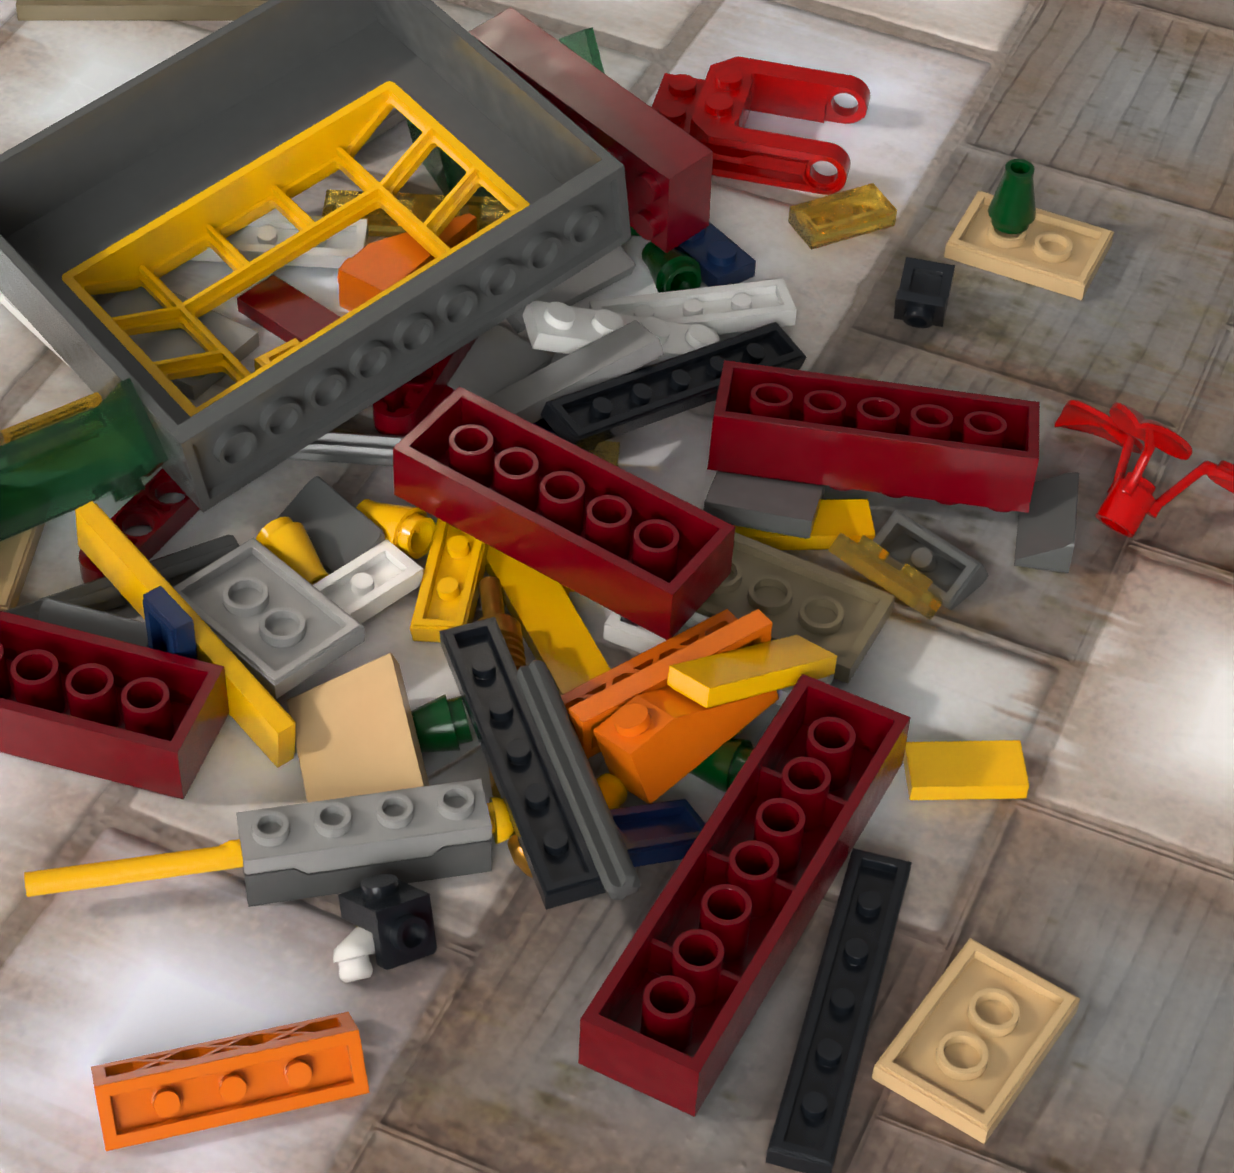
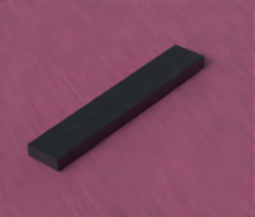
(664, 388)
(520, 763)
(839, 1014)

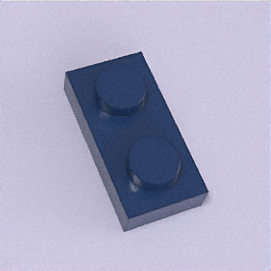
(719, 257)

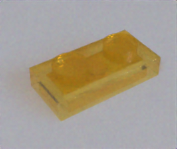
(842, 216)
(869, 560)

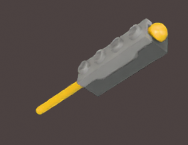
(325, 845)

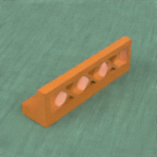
(605, 694)
(229, 1080)

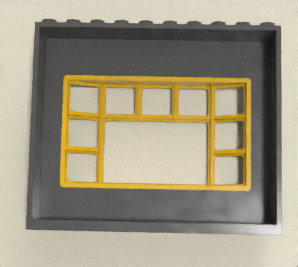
(243, 130)

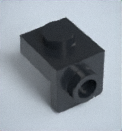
(923, 293)
(396, 917)

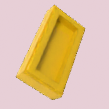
(965, 770)

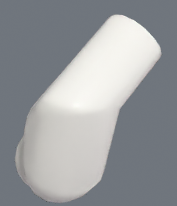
(354, 954)

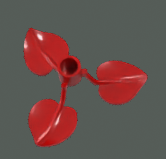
(1131, 495)

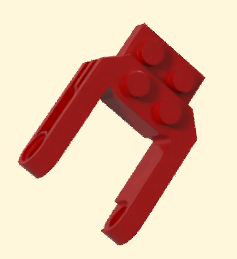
(719, 106)

